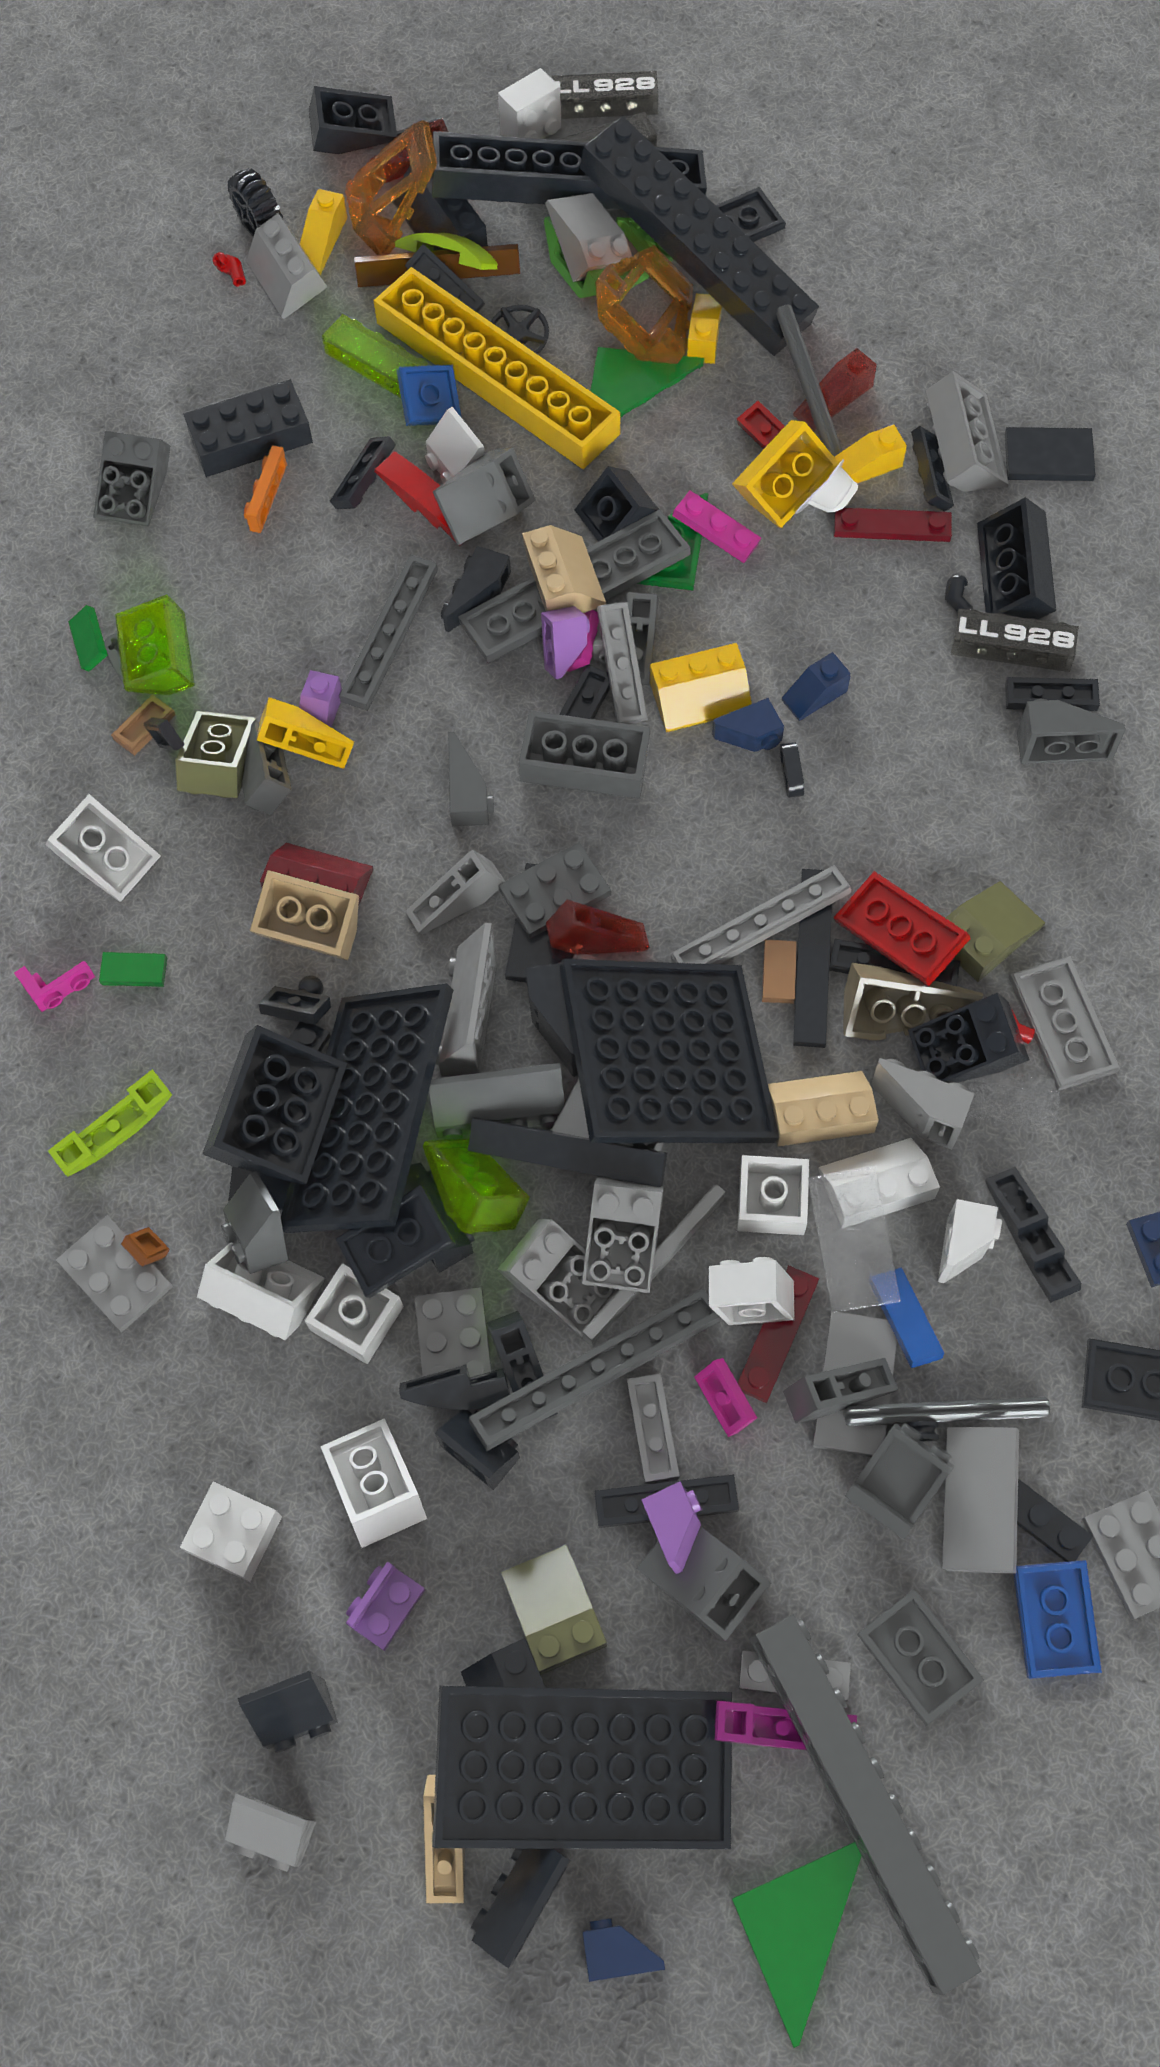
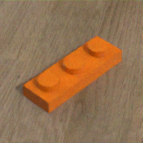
(265, 489)

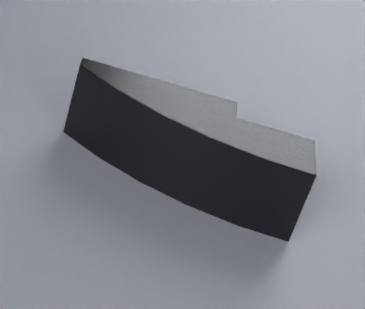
(456, 1389)

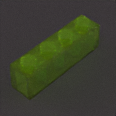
(368, 352)

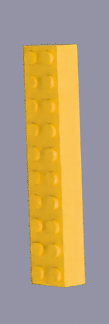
(498, 368)

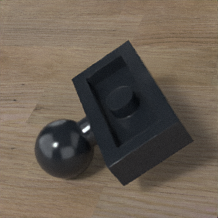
(300, 1005)

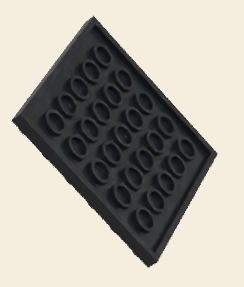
(667, 1053)

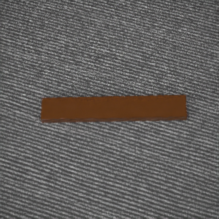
(386, 269)

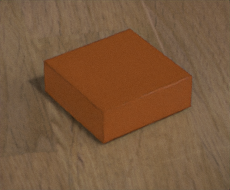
(145, 1246)

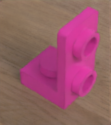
(52, 995)

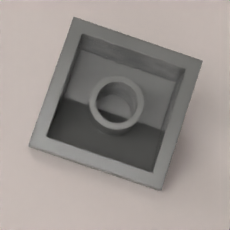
(254, 1226)

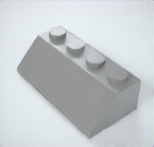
(966, 435)

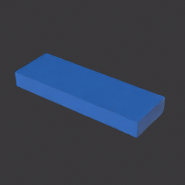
(912, 1326)

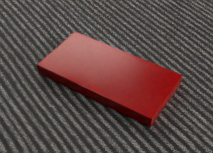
(902, 928)

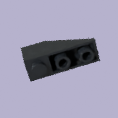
(482, 580)

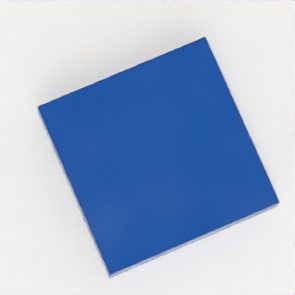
(427, 393)

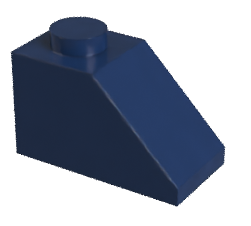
(817, 686)
(750, 727)
(616, 1952)

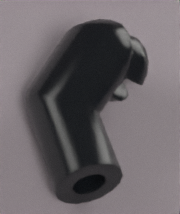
(954, 593)

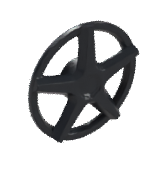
(520, 330)

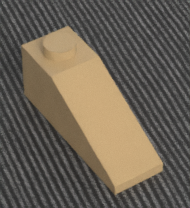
(442, 1865)

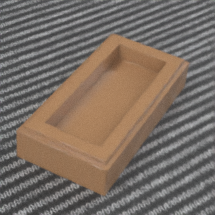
(132, 733)
(779, 971)

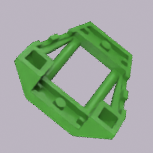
(587, 287)

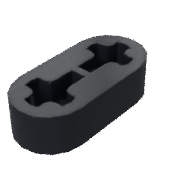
(792, 769)

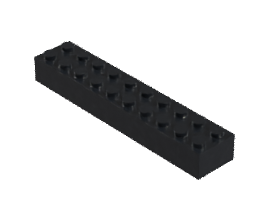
(528, 169)
(695, 233)

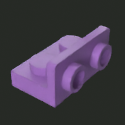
(384, 1605)

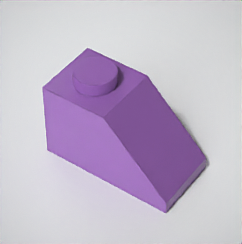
(563, 638)
(321, 696)
(674, 1522)

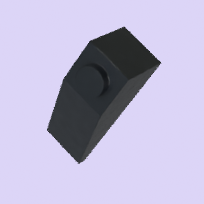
(515, 1350)

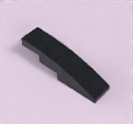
(1033, 1235)

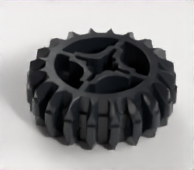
(252, 199)

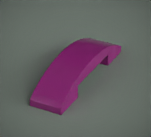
(758, 1726)

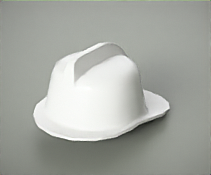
(833, 493)

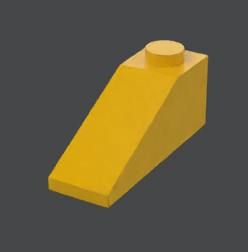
(323, 226)
(704, 328)
(874, 454)
(302, 733)

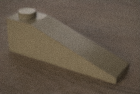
(893, 1001)

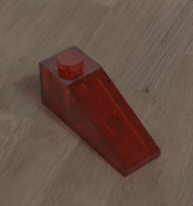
(842, 385)
(594, 931)

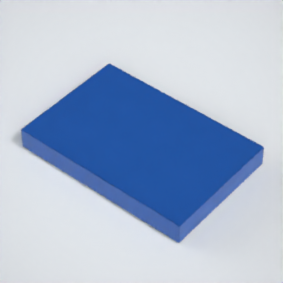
(1057, 1619)

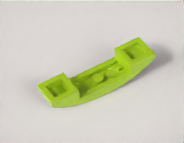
(470, 252)
(113, 1127)

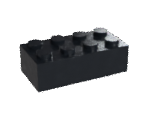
(247, 427)

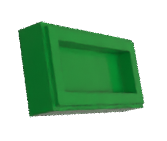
(87, 638)
(133, 969)

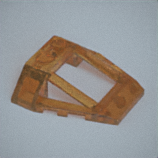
(376, 230)
(660, 343)

